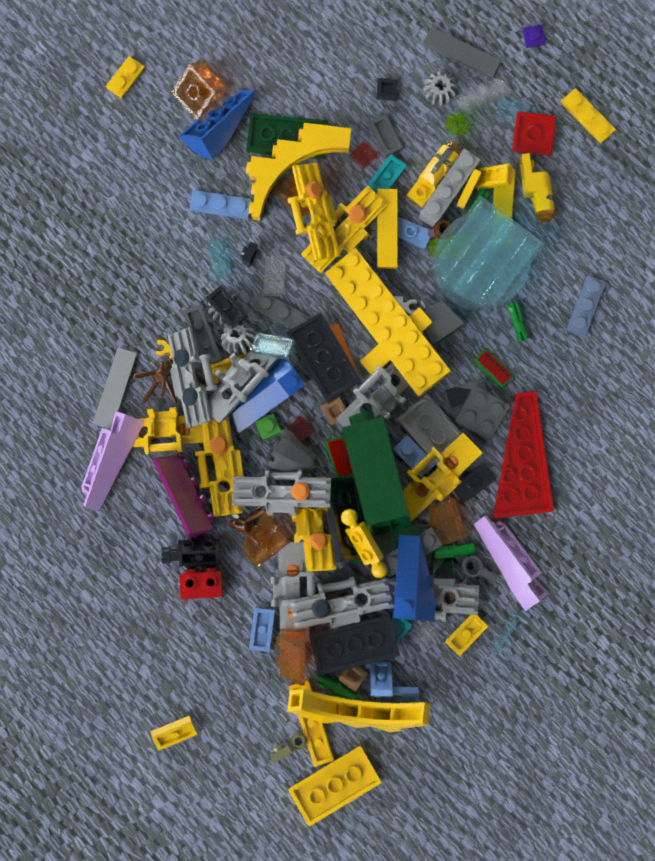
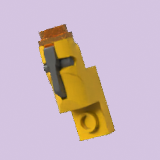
(434, 173)
(540, 188)

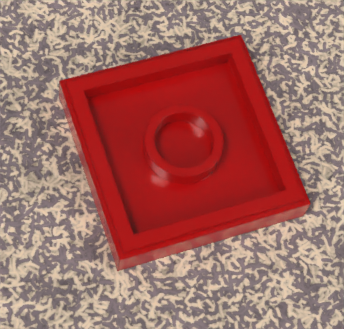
(533, 133)

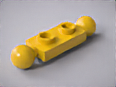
(364, 543)

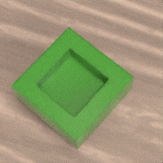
(268, 427)

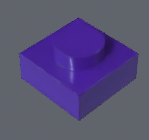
(533, 36)

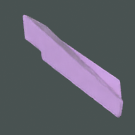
(109, 457)
(512, 561)

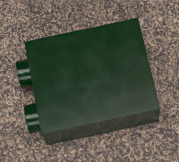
(376, 474)

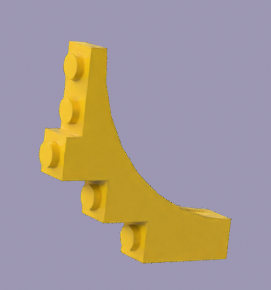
(314, 140)
(358, 714)

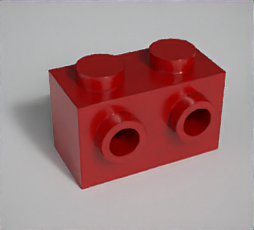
(201, 588)

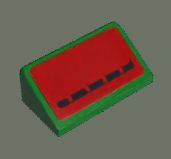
(493, 368)
(339, 457)

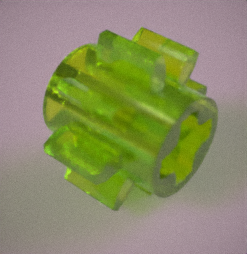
(460, 119)

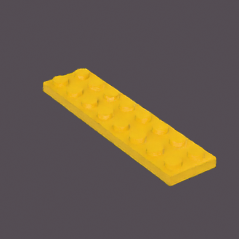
(388, 322)

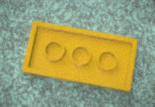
(334, 785)

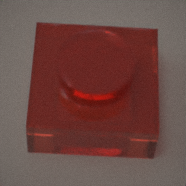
(363, 155)
(300, 429)

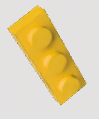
(588, 115)

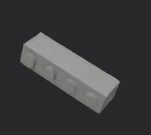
(449, 188)

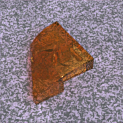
(447, 521)
(269, 536)

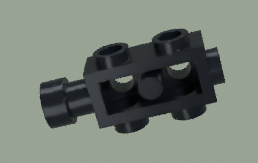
(195, 553)

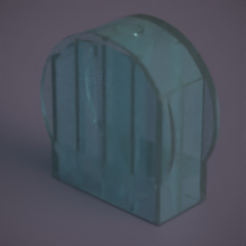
(483, 258)

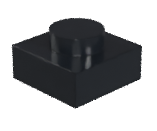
(386, 89)
(249, 253)

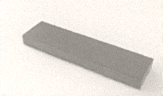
(115, 387)

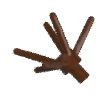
(160, 375)
(245, 525)

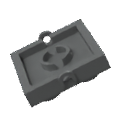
(482, 412)

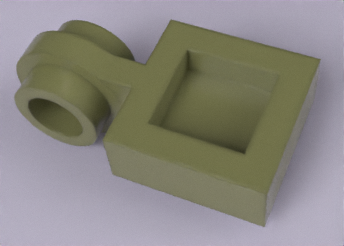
(282, 751)

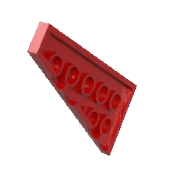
(524, 470)

